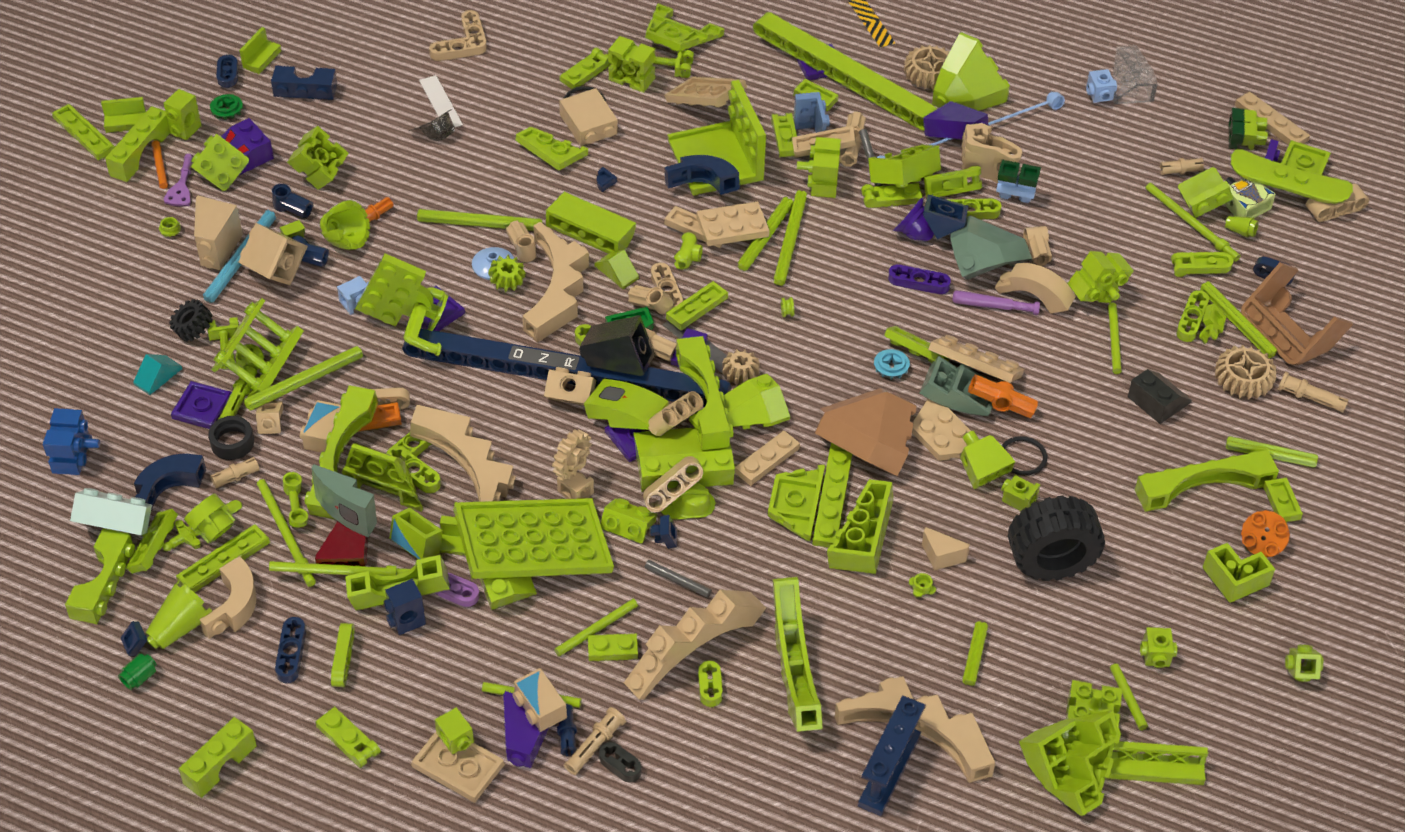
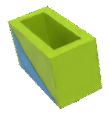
(415, 534)

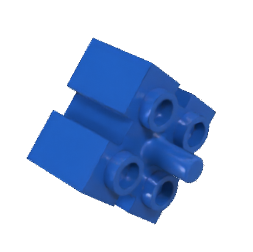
(68, 441)

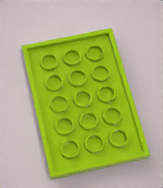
(532, 538)

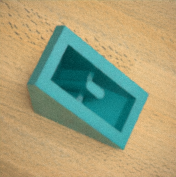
(155, 372)

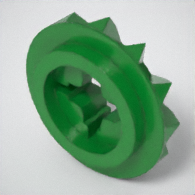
(233, 102)

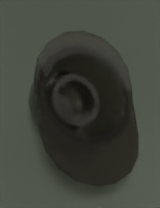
(439, 127)

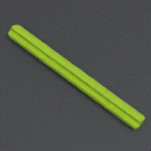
(473, 219)
(790, 238)
(303, 378)

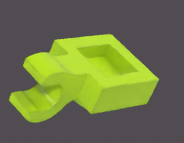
(1214, 322)

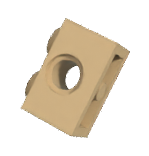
(557, 381)

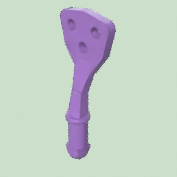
(180, 186)

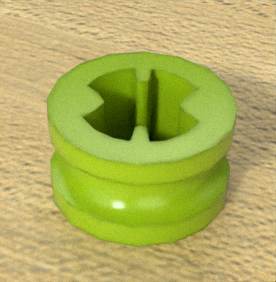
(787, 307)

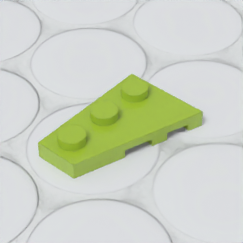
(552, 151)

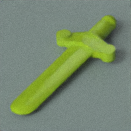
(188, 536)

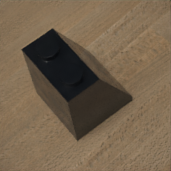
(618, 346)

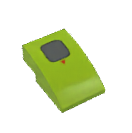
(623, 404)

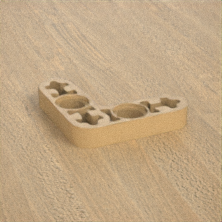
(467, 43)

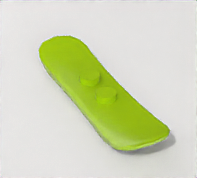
(1290, 179)

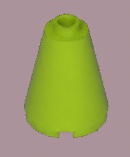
(176, 616)

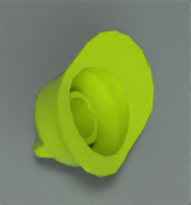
(693, 503)

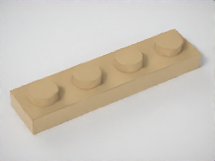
(1276, 122)

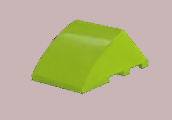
(383, 473)

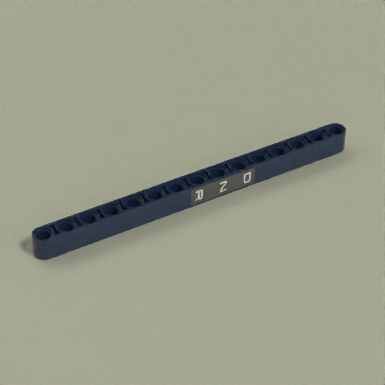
(537, 362)

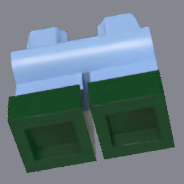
(1011, 184)

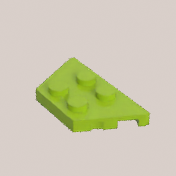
(796, 500)

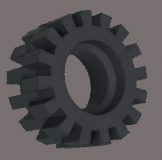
(191, 320)

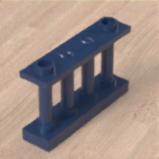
(891, 755)

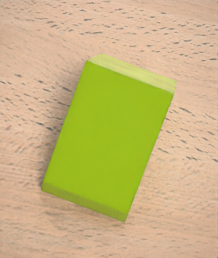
(618, 268)

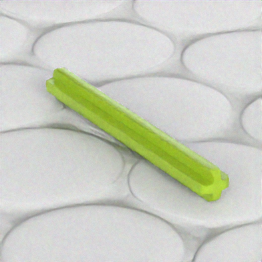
(758, 244)
(1239, 319)

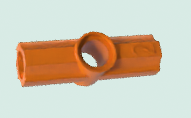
(1002, 396)

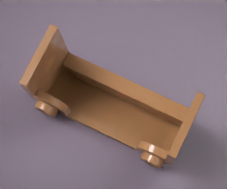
(1267, 313)

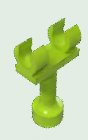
(681, 57)
(223, 333)

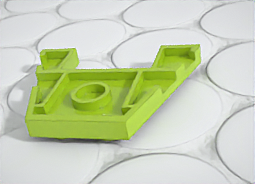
(677, 35)

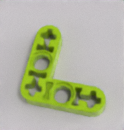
(409, 456)

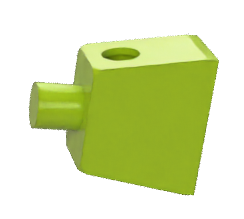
(984, 459)

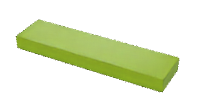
(83, 131)
(208, 567)

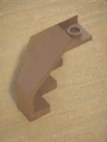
(871, 427)

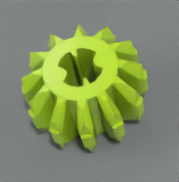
(506, 273)

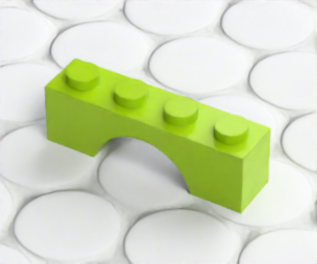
(125, 156)
(368, 589)
(89, 600)

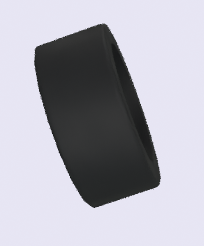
(226, 425)

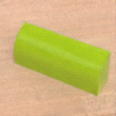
(589, 223)

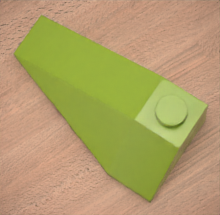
(753, 403)

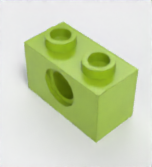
(182, 114)

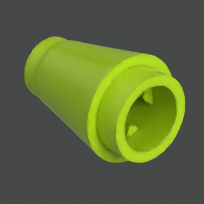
(1242, 225)

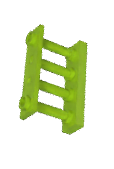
(278, 353)

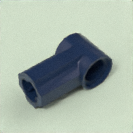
(286, 200)
(313, 254)

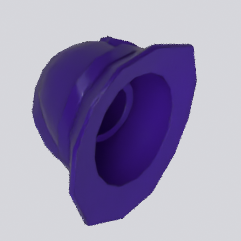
(915, 224)

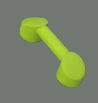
(292, 486)

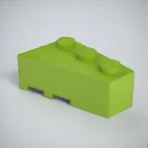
(905, 167)

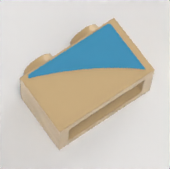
(318, 425)
(539, 699)

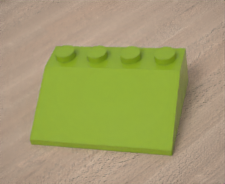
(661, 453)

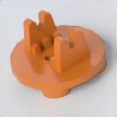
(1254, 529)

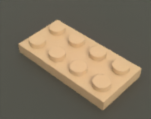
(702, 91)
(970, 356)

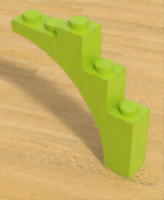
(802, 698)

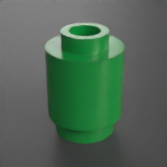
(137, 671)

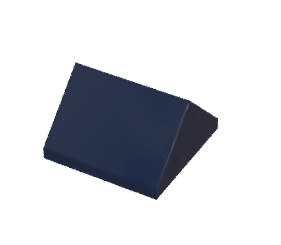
(944, 215)

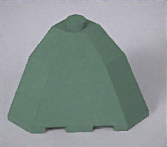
(985, 247)

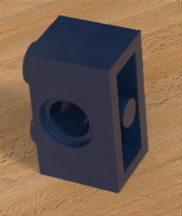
(404, 607)

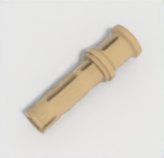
(1303, 389)
(601, 733)

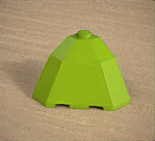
(969, 77)
(1074, 758)

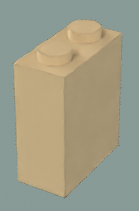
(588, 117)

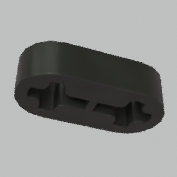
(622, 759)

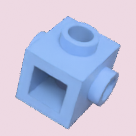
(1101, 85)

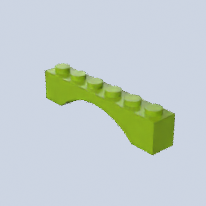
(695, 362)
(355, 412)
(1247, 470)

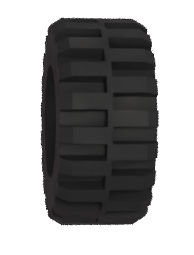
(1056, 538)

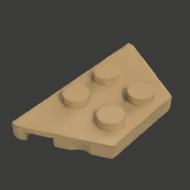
(940, 431)

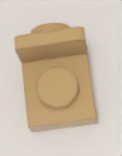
(269, 417)

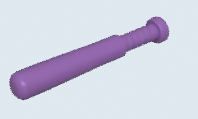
(981, 300)

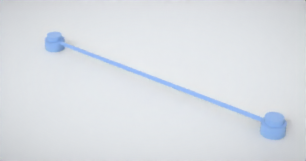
(1054, 100)

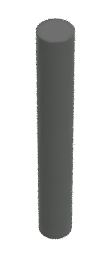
(867, 148)
(677, 578)

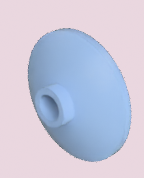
(482, 260)

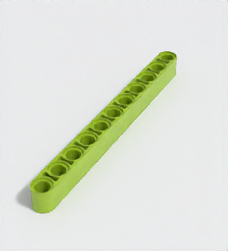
(843, 69)

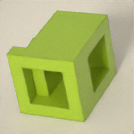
(1019, 493)

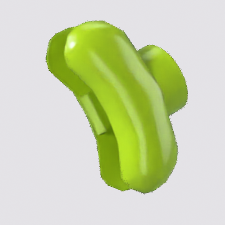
(689, 251)

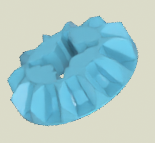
(900, 361)

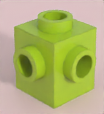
(1158, 647)
(1310, 668)

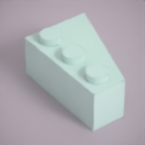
(111, 511)

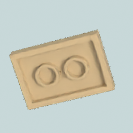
(732, 223)
(464, 772)

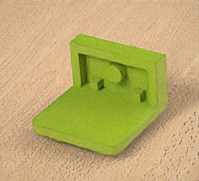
(219, 162)
(1205, 192)

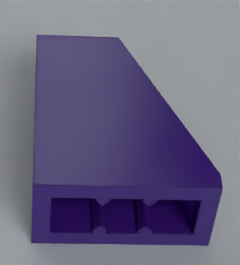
(951, 120)
(521, 737)

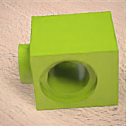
(454, 731)

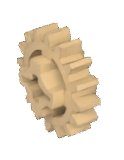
(571, 454)

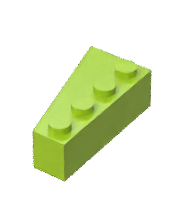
(863, 534)

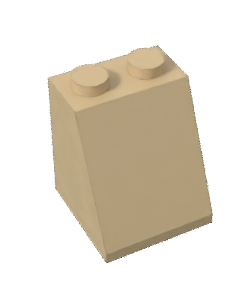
(216, 231)
(272, 254)

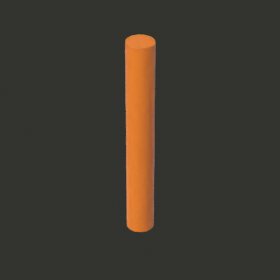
(159, 164)

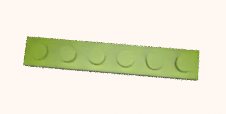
(832, 496)

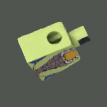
(1249, 198)

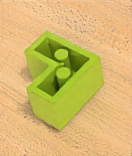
(1236, 576)

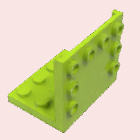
(736, 141)

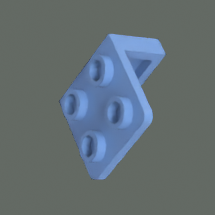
(810, 112)

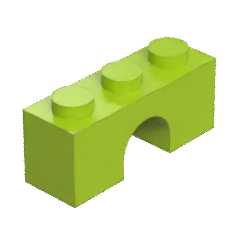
(202, 769)

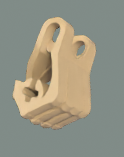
(986, 151)

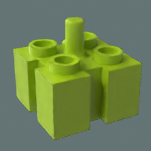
(631, 64)
(317, 157)
(823, 167)
(1100, 277)
(1087, 701)

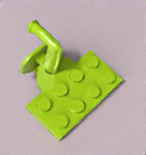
(397, 292)

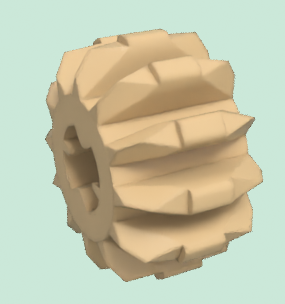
(740, 366)

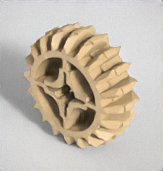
(924, 65)
(1245, 372)

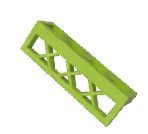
(1157, 767)

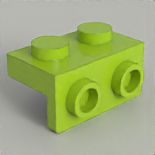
(627, 520)

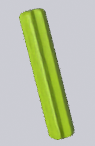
(975, 653)

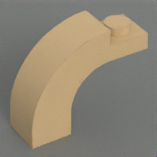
(1039, 281)
(240, 604)

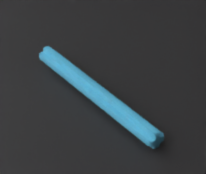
(232, 265)

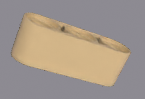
(1325, 211)
(675, 413)
(676, 473)

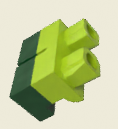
(1246, 129)

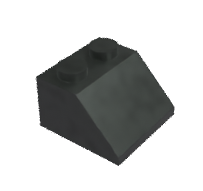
(1157, 395)

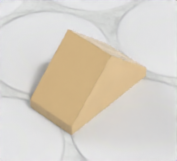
(943, 549)

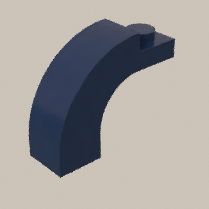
(705, 169)
(167, 473)

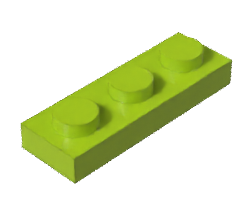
(696, 305)
(915, 344)
(152, 541)

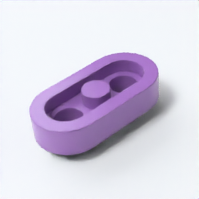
(459, 589)

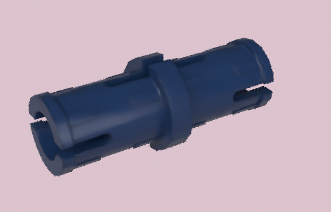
(567, 731)

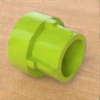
(210, 518)

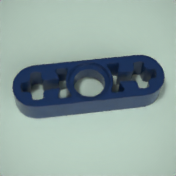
(293, 659)

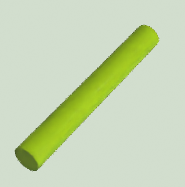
(1129, 697)

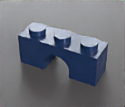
(318, 86)

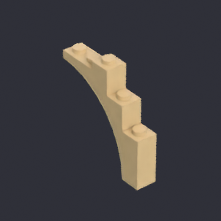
(559, 302)
(454, 436)
(699, 625)
(956, 736)

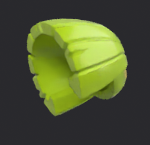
(346, 225)

